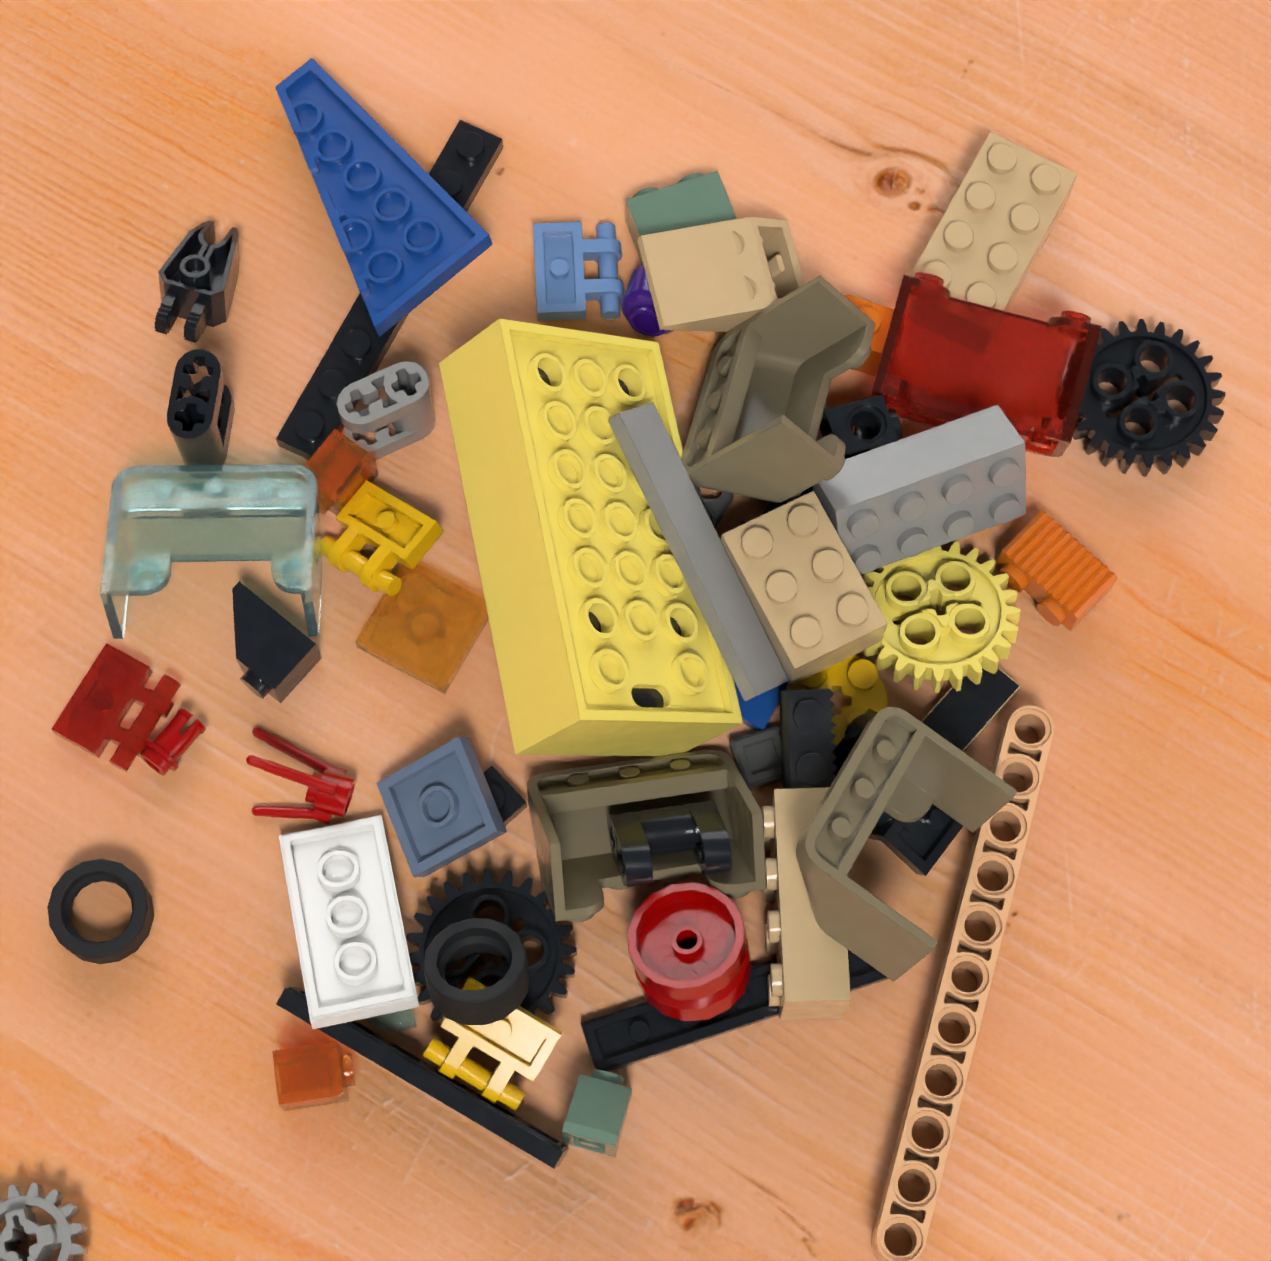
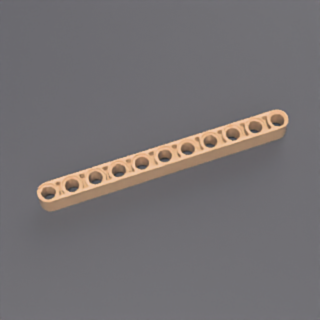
(964, 1007)

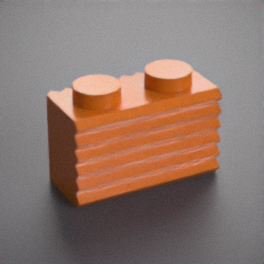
(1055, 571)

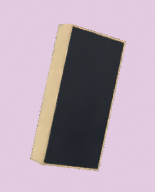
(966, 713)

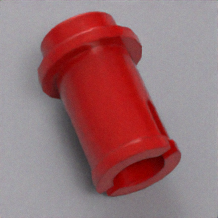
(171, 744)

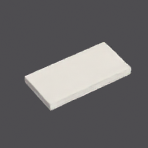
(347, 922)

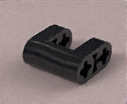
(195, 421)
(668, 830)

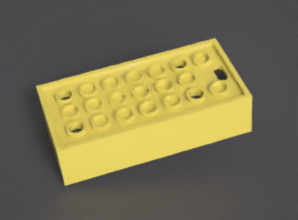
(574, 572)

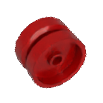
(689, 951)

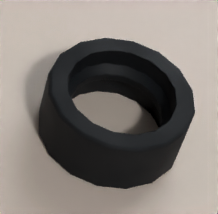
(82, 876)
(482, 1005)

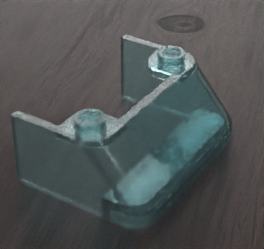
(211, 517)

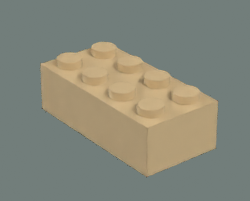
(997, 223)
(811, 966)

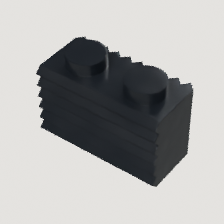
(807, 738)

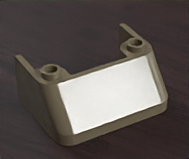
(901, 771)

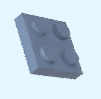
(441, 807)

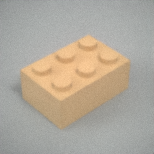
(804, 587)

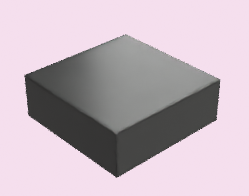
(759, 757)

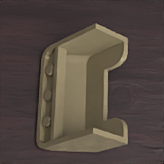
(769, 393)
(572, 832)

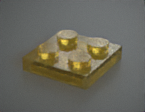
(425, 627)

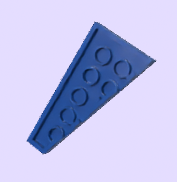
(387, 211)

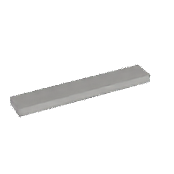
(698, 550)

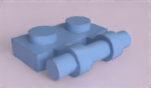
(560, 271)

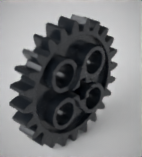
(1167, 432)
(516, 905)

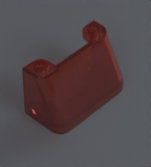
(964, 357)

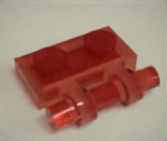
(104, 700)

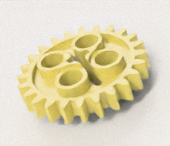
(940, 613)

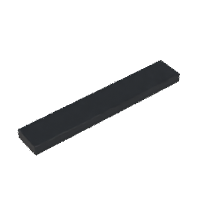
(645, 1032)
(434, 1083)

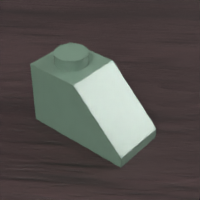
(597, 1113)

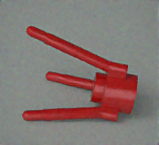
(327, 790)

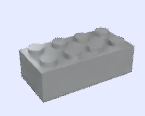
(927, 489)

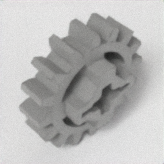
(49, 1237)

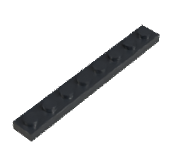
(357, 346)

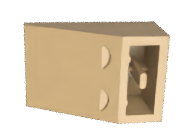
(719, 272)

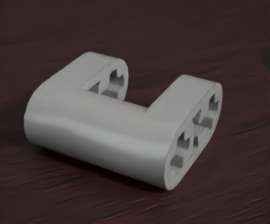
(407, 408)

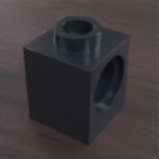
(867, 412)

